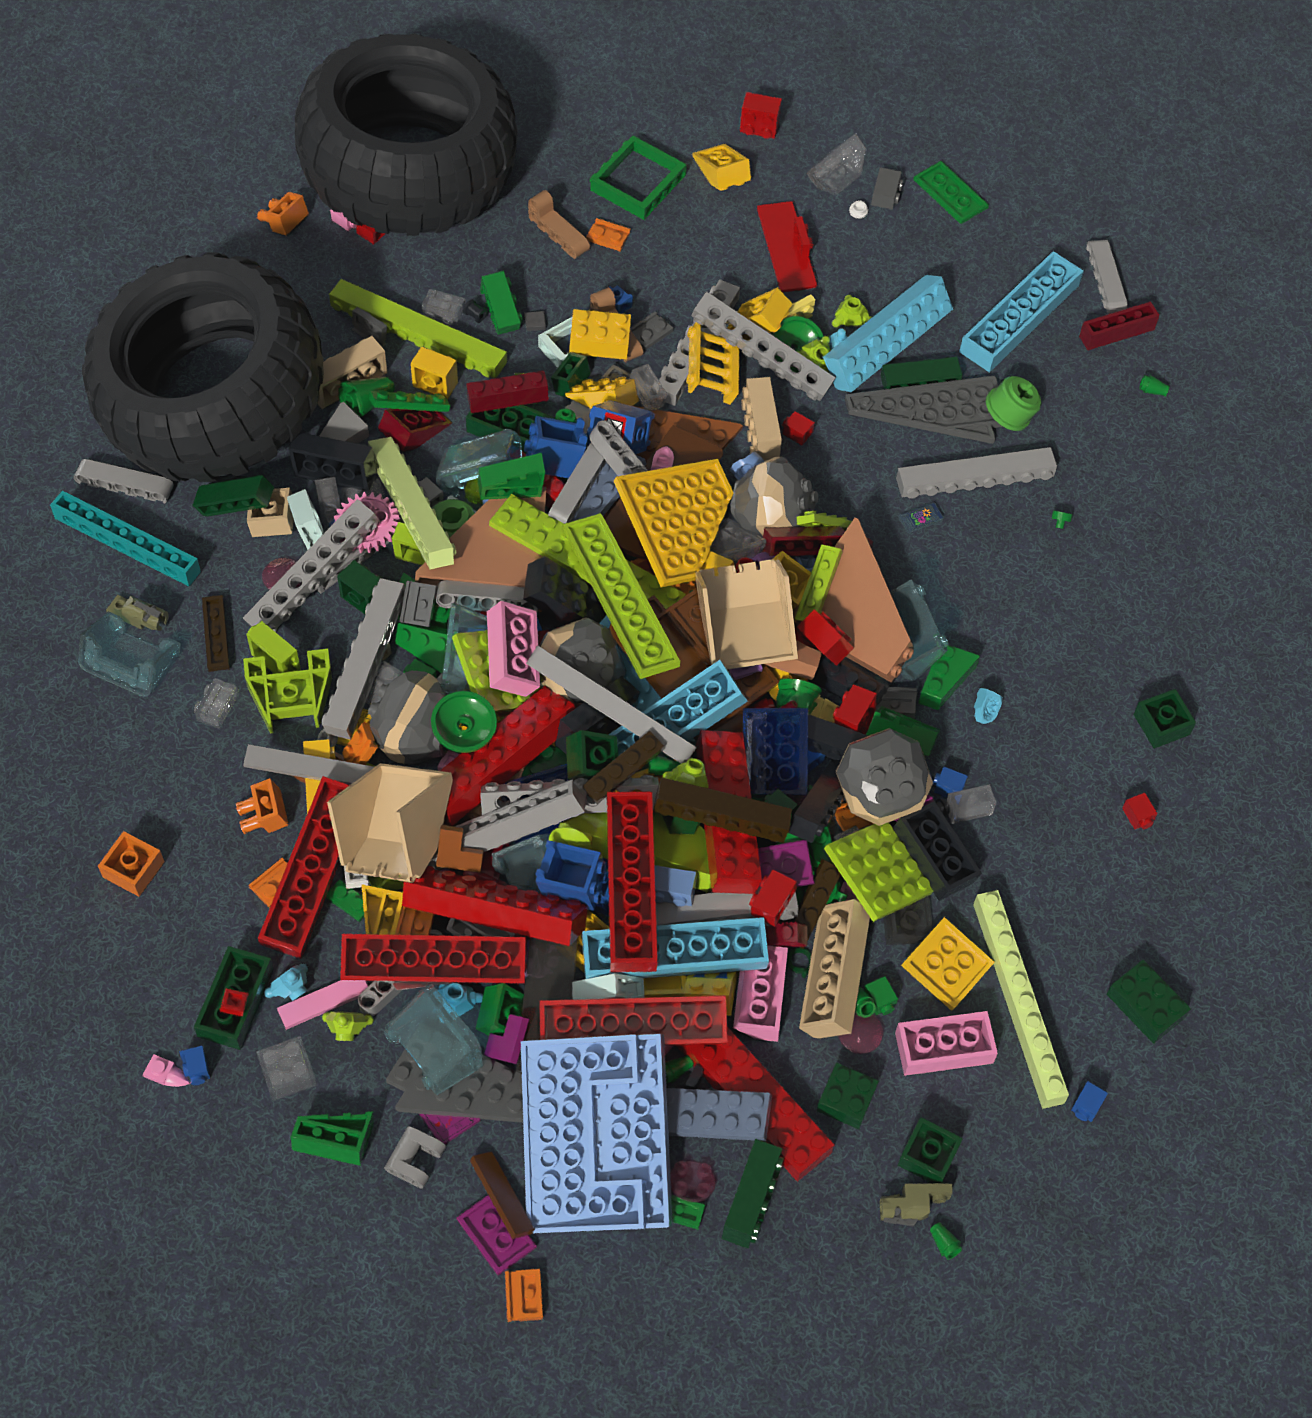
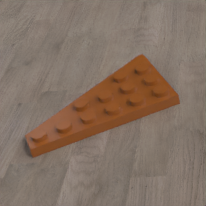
(712, 430)

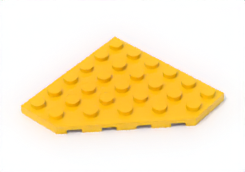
(676, 515)

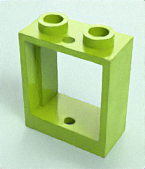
(405, 546)
(278, 653)

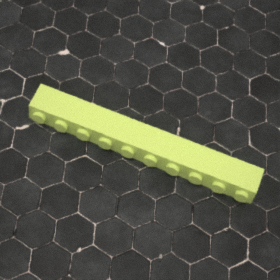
(412, 504)
(1020, 1000)

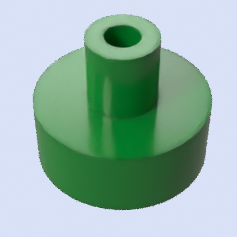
(1061, 518)

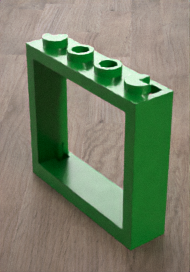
(623, 200)

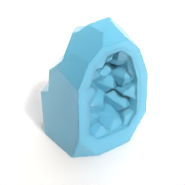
(987, 705)

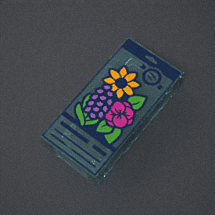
(921, 518)

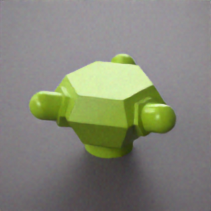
(851, 313)
(816, 350)
(689, 772)
(346, 1023)

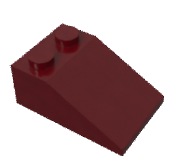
(412, 427)

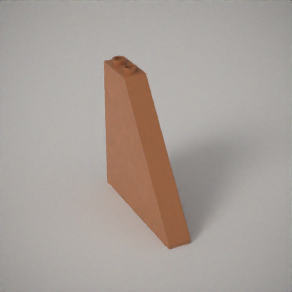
(484, 552)
(865, 608)

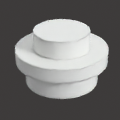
(858, 209)

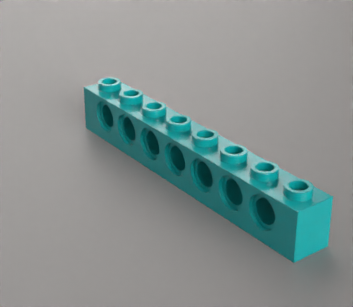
(125, 538)

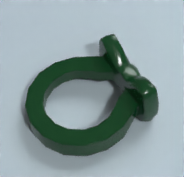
(804, 971)

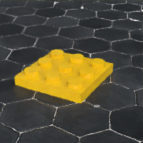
(947, 964)

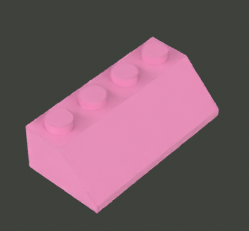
(761, 998)

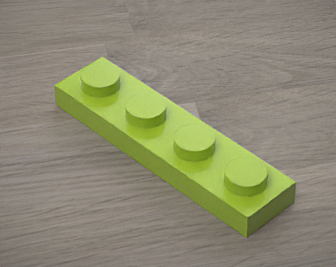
(811, 519)
(819, 581)

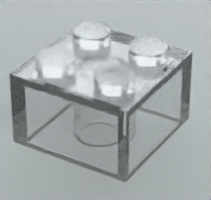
(286, 1068)

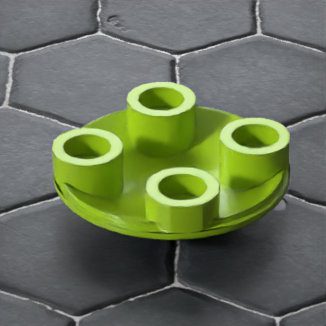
(571, 836)

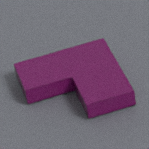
(509, 1045)

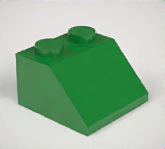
(496, 1006)

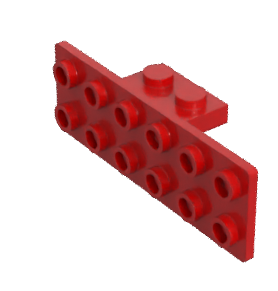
(787, 246)

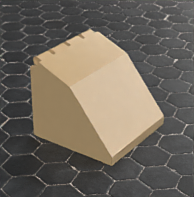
(747, 614)
(390, 821)

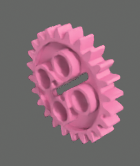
(384, 511)

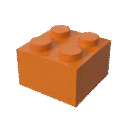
(131, 863)

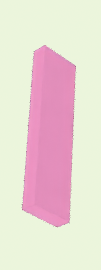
(320, 1002)

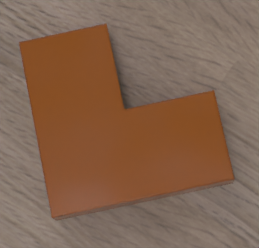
(453, 855)

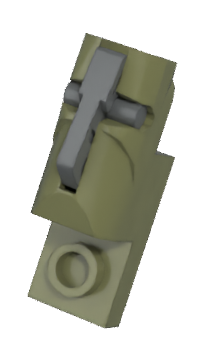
(138, 612)
(913, 1203)

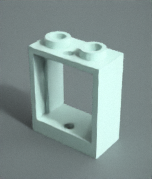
(547, 339)
(305, 517)
(608, 987)

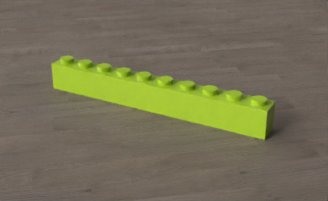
(420, 329)

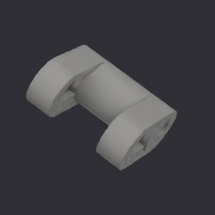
(405, 1151)

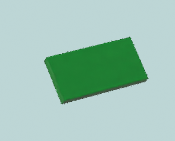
(951, 192)

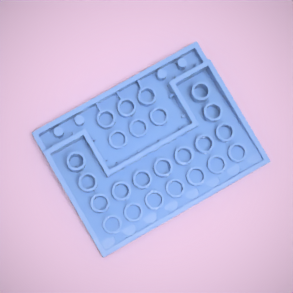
(596, 1133)

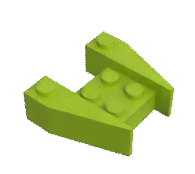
(290, 692)

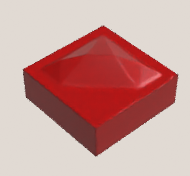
(234, 1002)

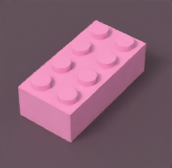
(510, 645)
(946, 1043)

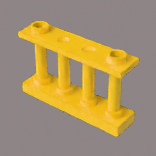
(730, 358)

